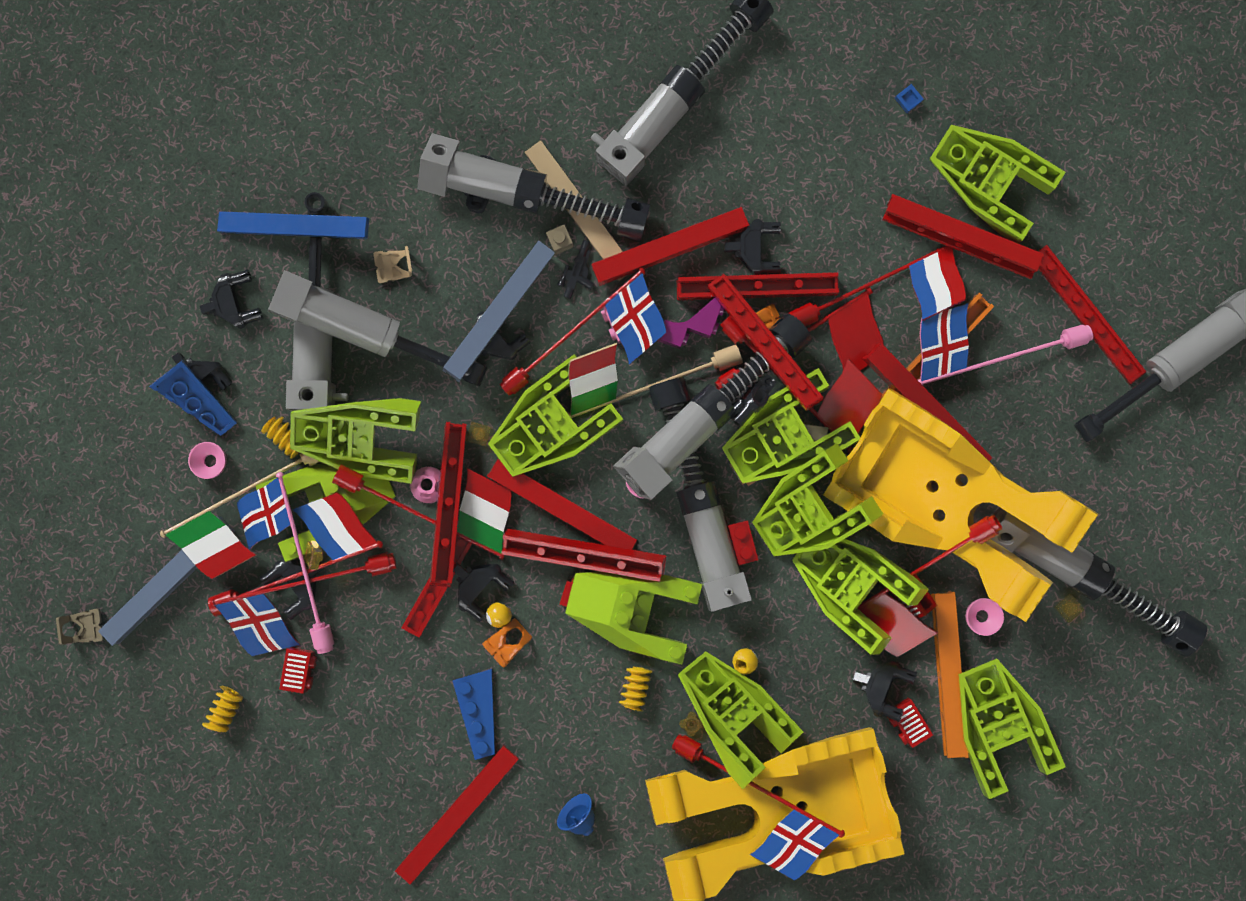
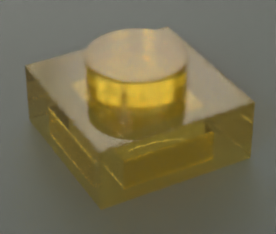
(478, 434)
(313, 555)
(1069, 608)

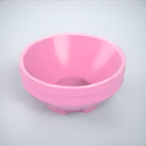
(197, 460)
(426, 496)
(994, 620)

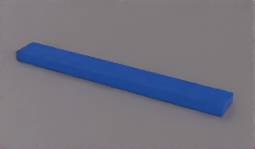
(293, 225)

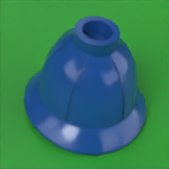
(577, 815)

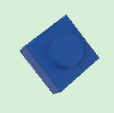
(909, 98)

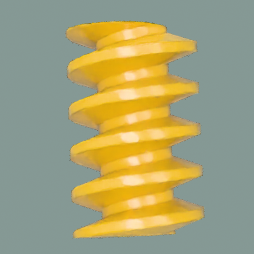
(280, 435)
(635, 688)
(224, 711)

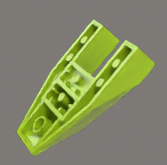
(983, 167)
(542, 431)
(347, 436)
(777, 440)
(317, 484)
(796, 517)
(843, 579)
(620, 609)
(727, 705)
(997, 715)

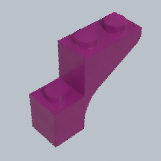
(701, 323)

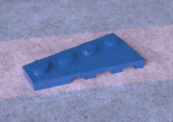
(189, 393)
(477, 709)

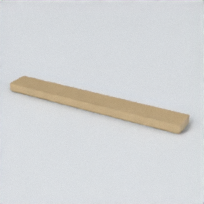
(593, 229)

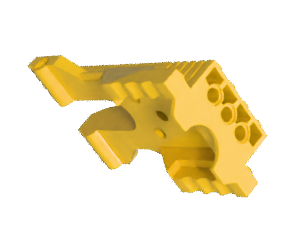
(896, 464)
(834, 778)

